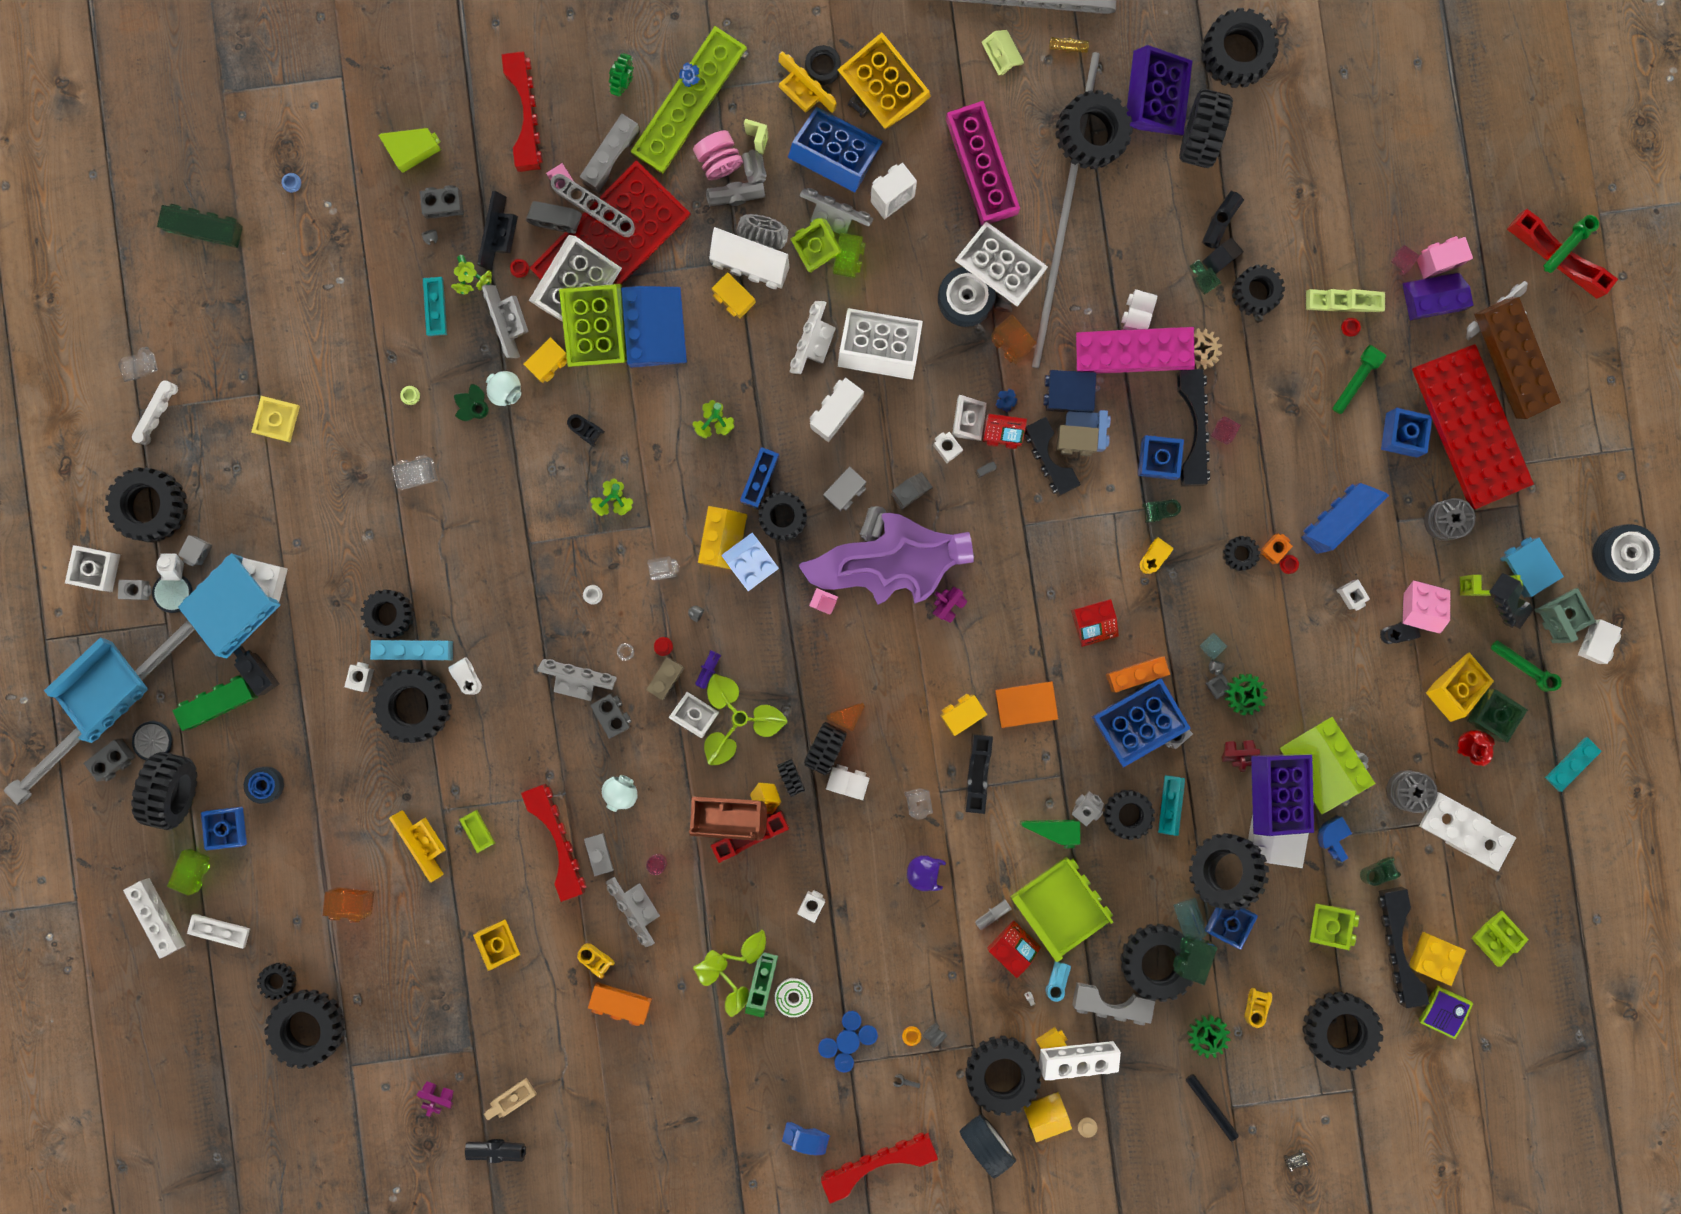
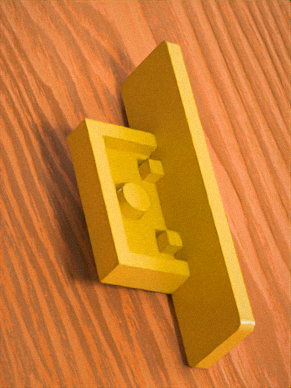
(802, 88)
(421, 842)

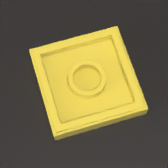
(275, 419)

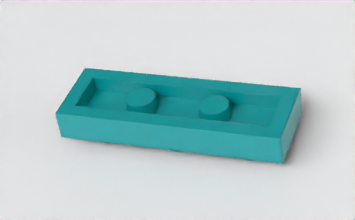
(434, 306)
(1573, 764)
(1171, 805)

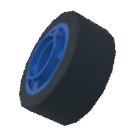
(253, 787)

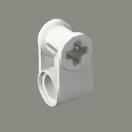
(464, 675)

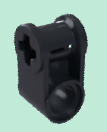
(585, 430)
(1401, 633)

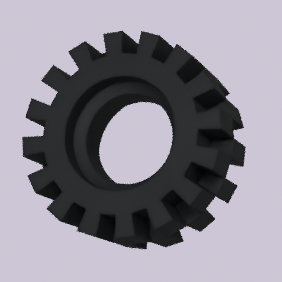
(1252, 548)
(791, 778)
(284, 972)

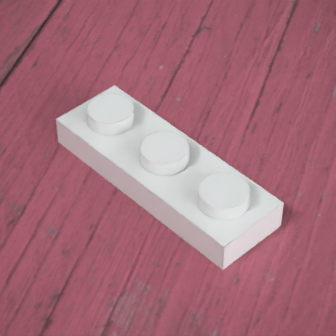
(218, 931)

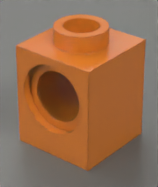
(1268, 551)

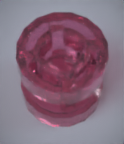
(654, 866)

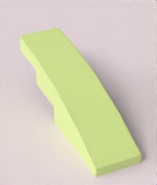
(1345, 301)

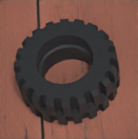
(1257, 31)
(1112, 115)
(1206, 128)
(122, 499)
(387, 699)
(164, 791)
(1205, 865)
(1132, 963)
(282, 1040)
(1363, 1045)
(1009, 1100)

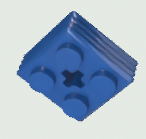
(218, 839)
(1236, 934)

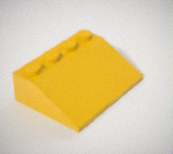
(884, 81)

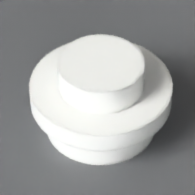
(592, 594)

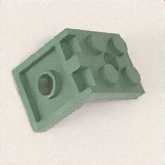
(1555, 620)

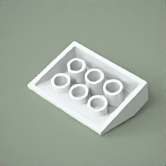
(748, 258)
(1001, 264)
(572, 267)
(880, 343)
(1281, 849)

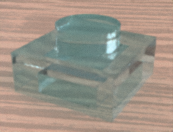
(1213, 646)

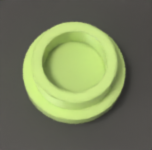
(410, 395)

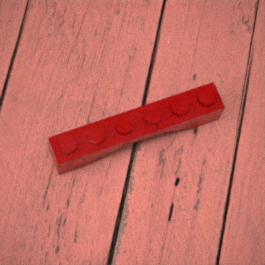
(525, 151)
(1587, 275)
(540, 804)
(916, 1151)

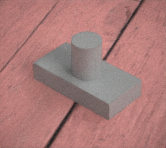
(599, 854)

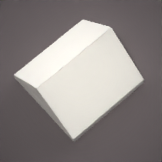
(969, 418)
(694, 715)

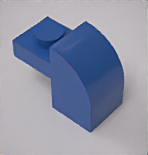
(1331, 833)
(805, 1140)

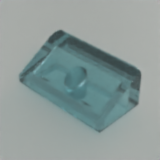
(1190, 918)

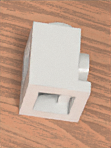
(166, 567)
(1360, 595)

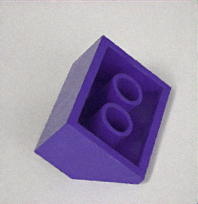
(1437, 296)

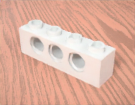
(154, 918)
(1079, 1060)

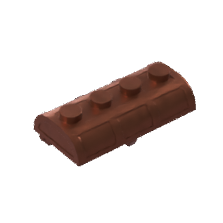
(728, 818)

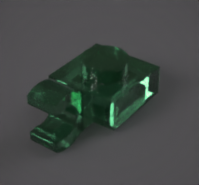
(1206, 279)

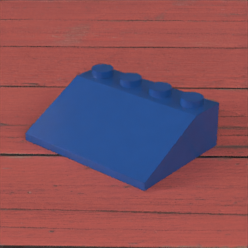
(834, 149)
(653, 326)
(1343, 517)
(1141, 722)

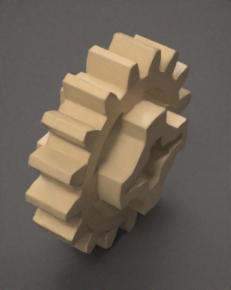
(1210, 347)

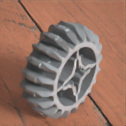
(763, 230)

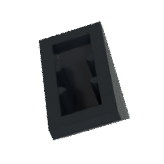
(1223, 255)

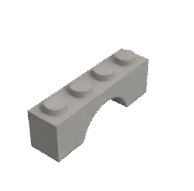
(600, 166)
(1136, 1008)

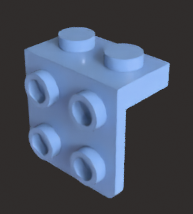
(1094, 420)

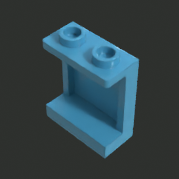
(1533, 565)

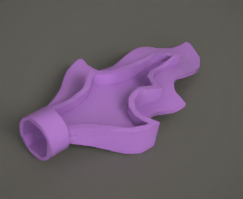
(897, 560)

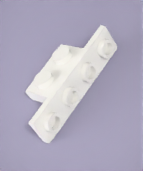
(815, 339)

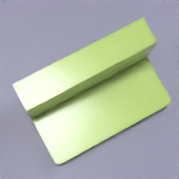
(1002, 51)
(760, 133)

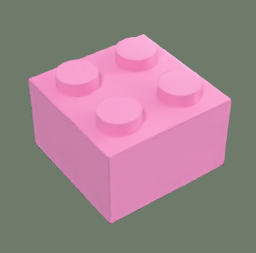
(1444, 257)
(1426, 607)

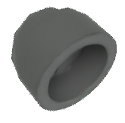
(430, 235)
(695, 613)
(1216, 667)

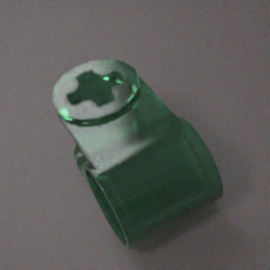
(1157, 510)
(1383, 870)

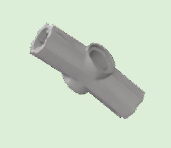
(735, 193)

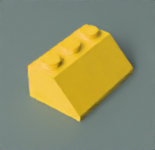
(721, 532)

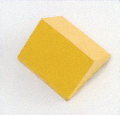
(496, 944)
(1047, 1117)

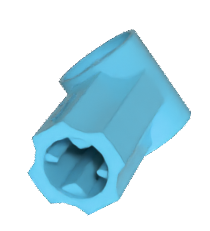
(1058, 979)

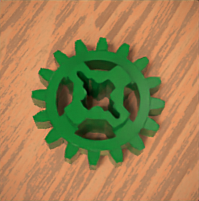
(621, 74)
(1250, 688)
(1200, 1038)

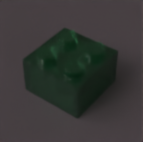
(1497, 715)
(1195, 958)

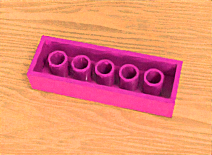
(982, 163)
(1135, 350)

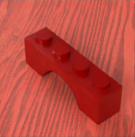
(727, 848)

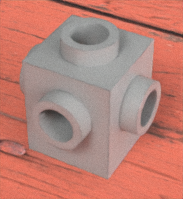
(1088, 808)

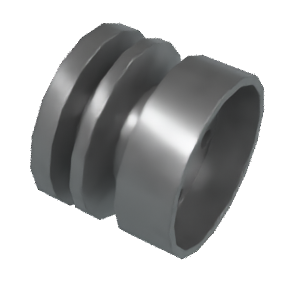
(1439, 520)
(1404, 783)

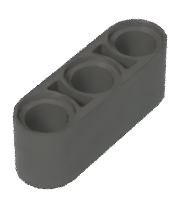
(554, 217)

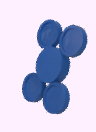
(847, 1041)

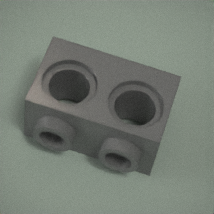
(441, 207)
(606, 718)
(108, 756)

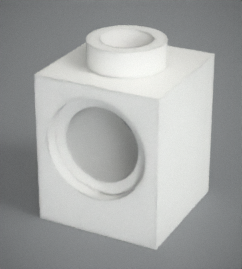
(947, 455)
(353, 683)
(810, 914)

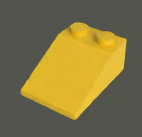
(1460, 688)

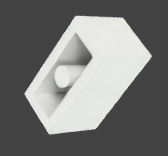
(1600, 642)

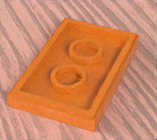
(1026, 704)

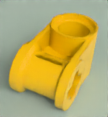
(1157, 554)
(596, 961)
(1257, 1006)

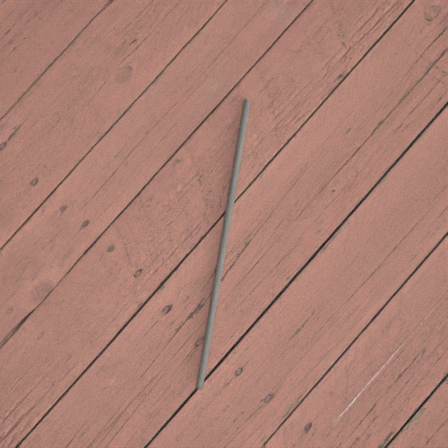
(1062, 228)

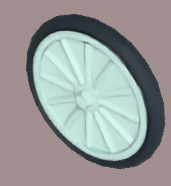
(170, 593)

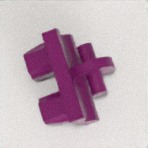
(946, 601)
(427, 1094)

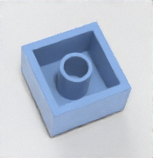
(750, 561)

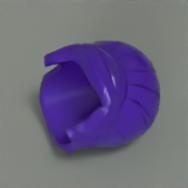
(923, 873)

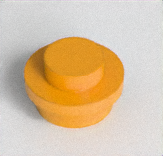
(911, 1036)

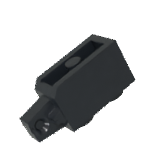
(254, 671)

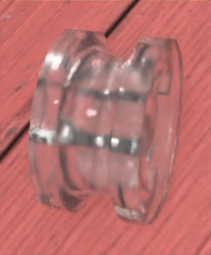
(620, 654)

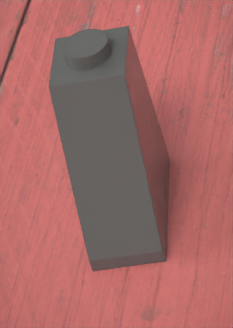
(911, 490)

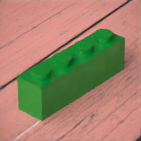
(213, 704)

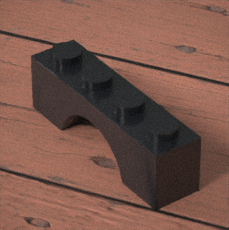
(1061, 479)
(1507, 601)
(977, 773)

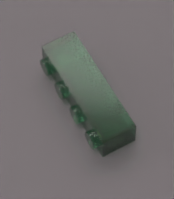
(200, 226)

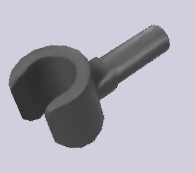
(905, 1082)

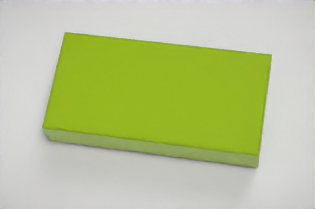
(477, 831)

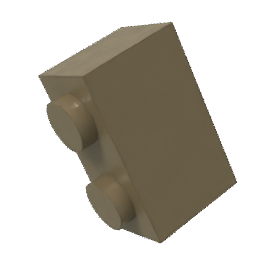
(1077, 439)
(665, 678)

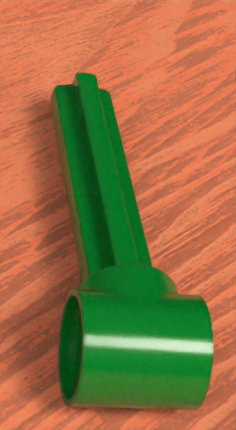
(1581, 231)
(1370, 359)
(1527, 667)

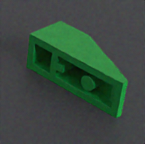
(1060, 831)
(761, 985)

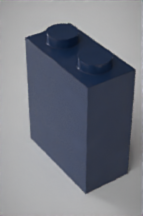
(1070, 391)

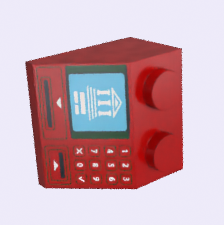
(1004, 431)
(1095, 622)
(1014, 949)

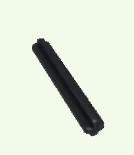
(1212, 1108)

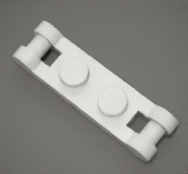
(151, 415)

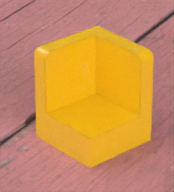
(768, 794)

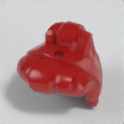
(1477, 746)

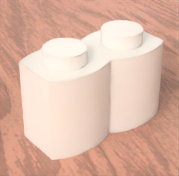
(1140, 310)
(847, 783)

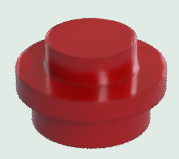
(519, 268)
(1350, 327)
(1289, 564)
(663, 646)

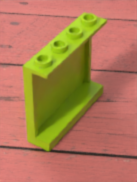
(1062, 907)

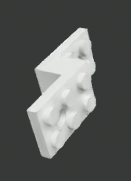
(1468, 832)

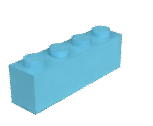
(411, 650)

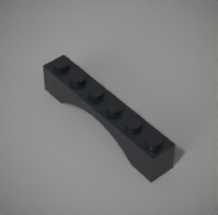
(1191, 388)
(1395, 908)

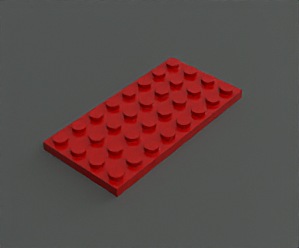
(646, 203)
(1472, 426)

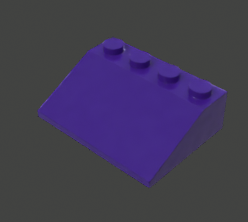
(1158, 91)
(1282, 794)

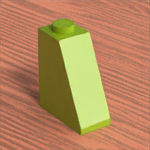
(410, 146)

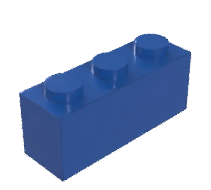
(759, 478)

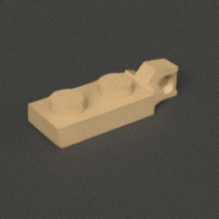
(511, 1099)

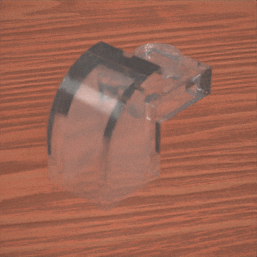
(138, 365)

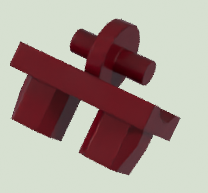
(1240, 757)

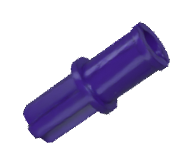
(707, 669)

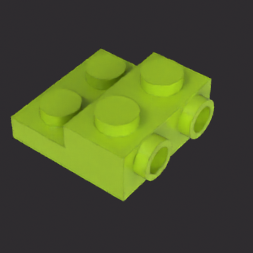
(816, 244)
(1334, 926)

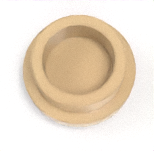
(1087, 1127)

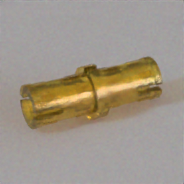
(1069, 45)

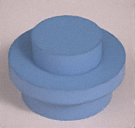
(291, 182)

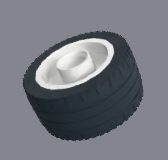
(963, 311)
(1626, 553)
(987, 1146)

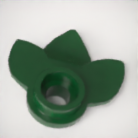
(469, 402)

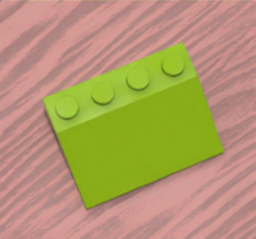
(593, 325)
(1336, 767)

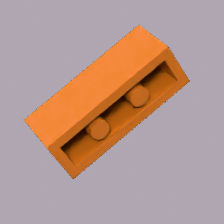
(1138, 674)
(619, 1004)

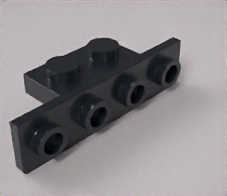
(498, 231)

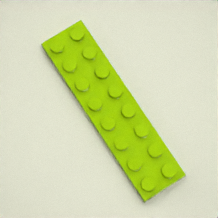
(687, 104)

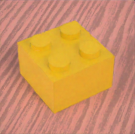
(962, 714)
(1436, 958)

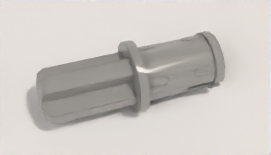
(993, 915)

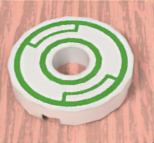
(789, 1008)

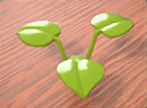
(767, 720)
(715, 964)

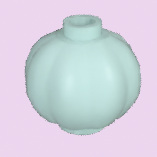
(503, 388)
(619, 793)

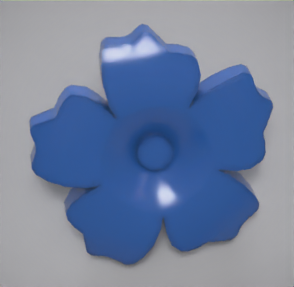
(689, 74)
(1006, 400)

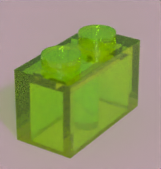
(848, 262)
(189, 872)

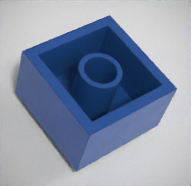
(1406, 432)
(1160, 457)

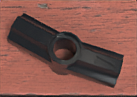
(1227, 210)
(495, 1151)

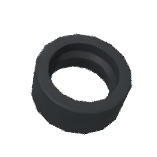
(823, 50)

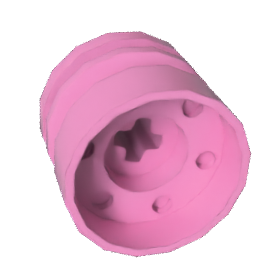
(718, 155)

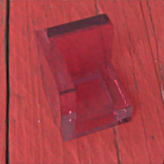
(1404, 259)
(1225, 430)

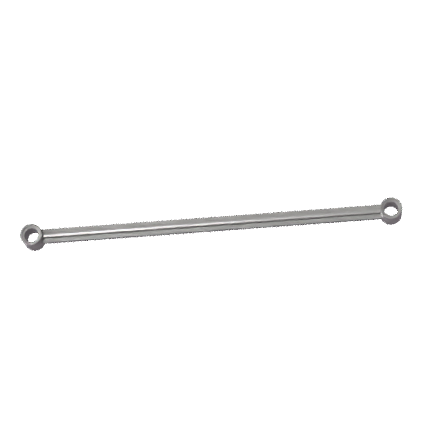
(20, 792)

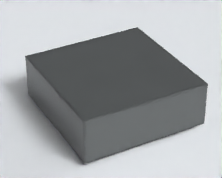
(986, 469)
(1218, 685)

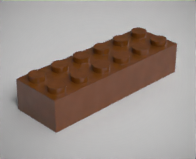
(1517, 358)

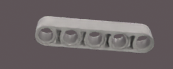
(587, 197)

